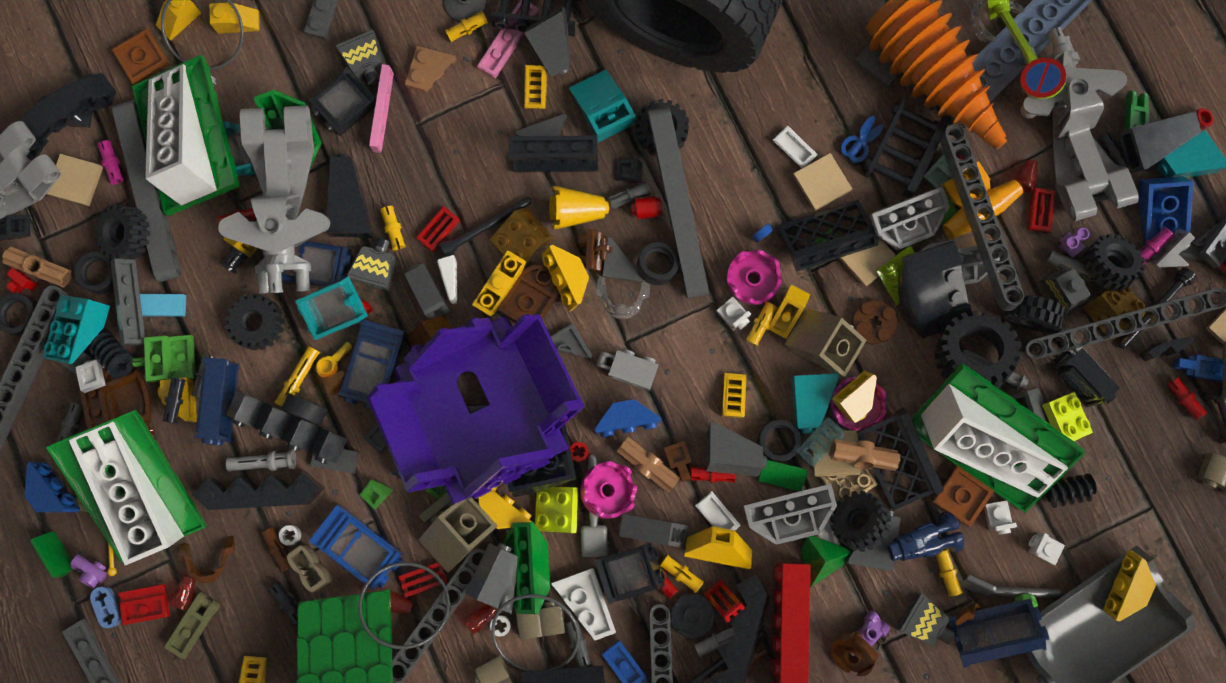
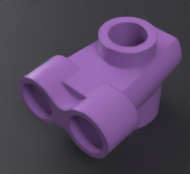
(1072, 242)
(91, 572)
(873, 628)

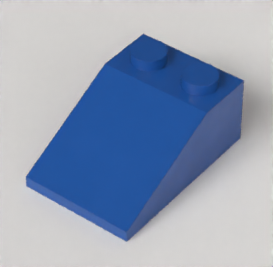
(1165, 204)

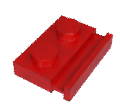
(144, 604)

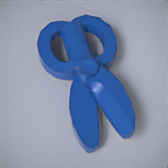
(865, 137)

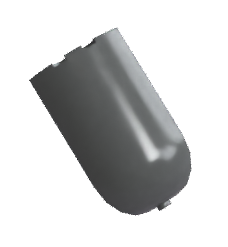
(1094, 647)

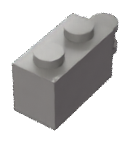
(629, 368)

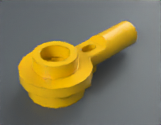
(328, 365)

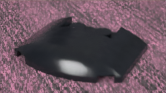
(933, 289)

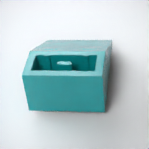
(603, 105)
(74, 328)

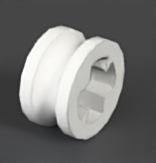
(282, 533)
(503, 619)

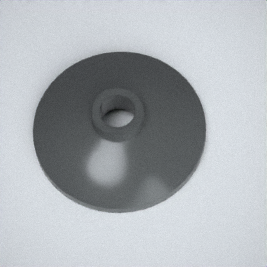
(464, 9)

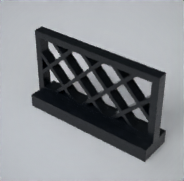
(834, 246)
(919, 455)

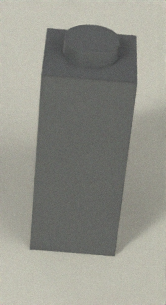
(551, 42)
(426, 291)
(732, 453)
(653, 531)
(879, 556)
(495, 577)

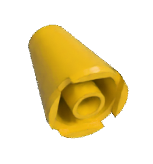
(575, 207)

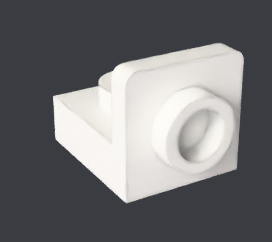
(734, 314)
(90, 376)
(999, 517)
(1045, 548)

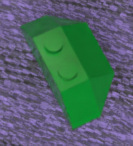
(274, 105)
(532, 565)

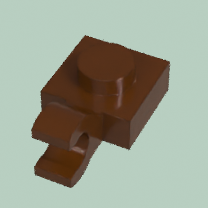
(678, 458)

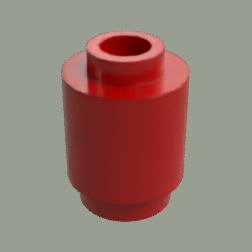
(646, 207)

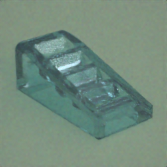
(815, 437)

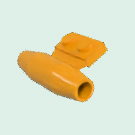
(1000, 198)

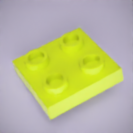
(1068, 416)
(557, 509)

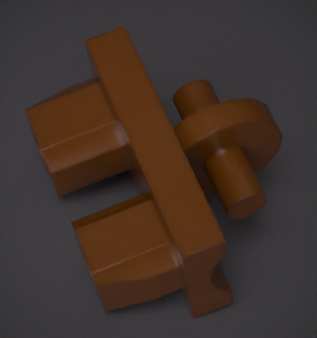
(595, 251)

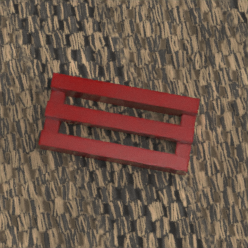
(1033, 208)
(444, 234)
(405, 585)
(731, 609)

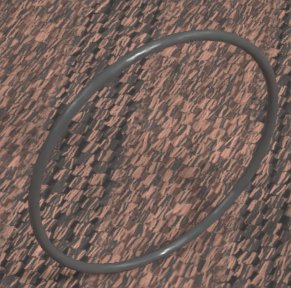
(211, 68)
(542, 597)
(404, 646)

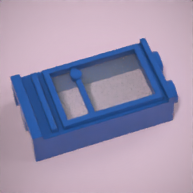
(356, 546)

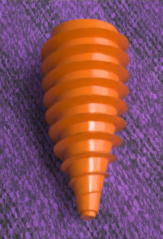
(935, 62)

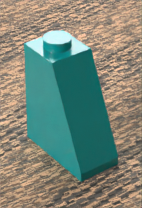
(1193, 158)
(811, 399)

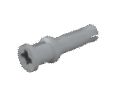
(271, 461)

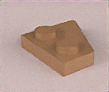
(427, 68)

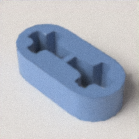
(104, 608)

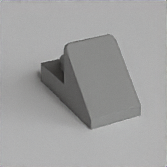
(1170, 252)

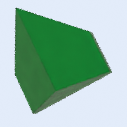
(823, 557)

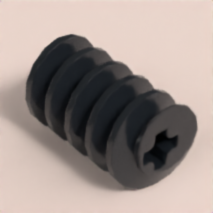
(111, 355)
(1072, 488)

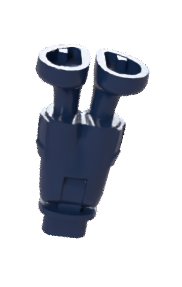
(924, 542)

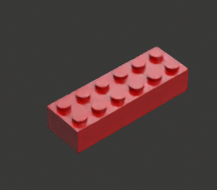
(791, 623)

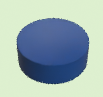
(762, 233)

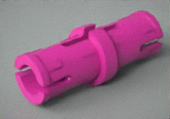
(110, 162)
(1156, 244)

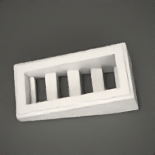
(448, 271)

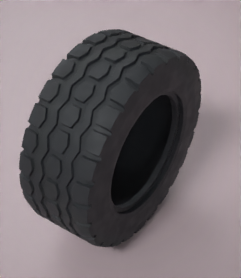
(693, 32)

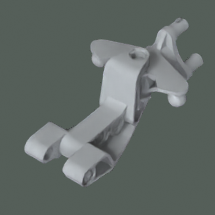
(1078, 159)
(282, 167)
(22, 180)

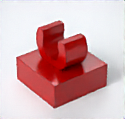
(20, 281)

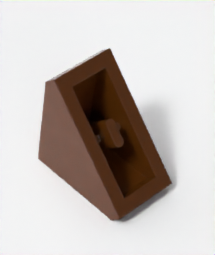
(426, 330)

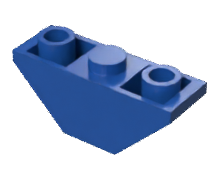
(626, 417)
(46, 491)

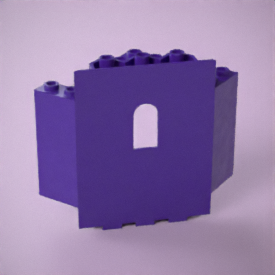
(437, 437)

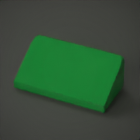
(783, 475)
(52, 554)

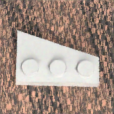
(587, 602)

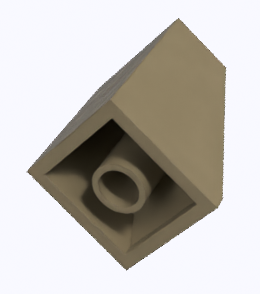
(826, 341)
(457, 533)

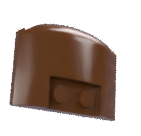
(117, 398)

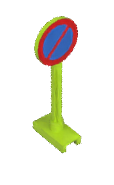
(1042, 76)

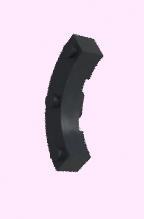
(60, 107)

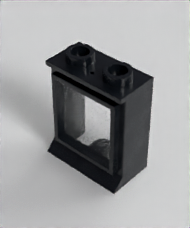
(343, 102)
(1086, 378)
(630, 573)

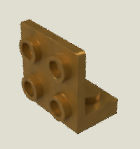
(521, 235)
(1111, 304)

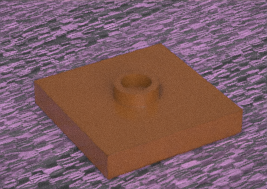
(140, 56)
(963, 496)

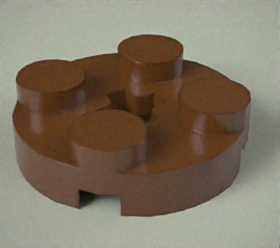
(885, 316)
(864, 657)

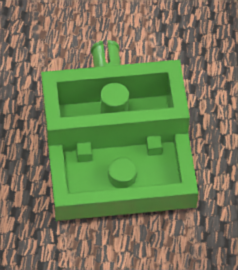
(168, 358)

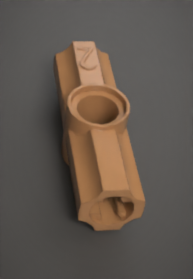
(26, 262)
(864, 455)
(648, 465)

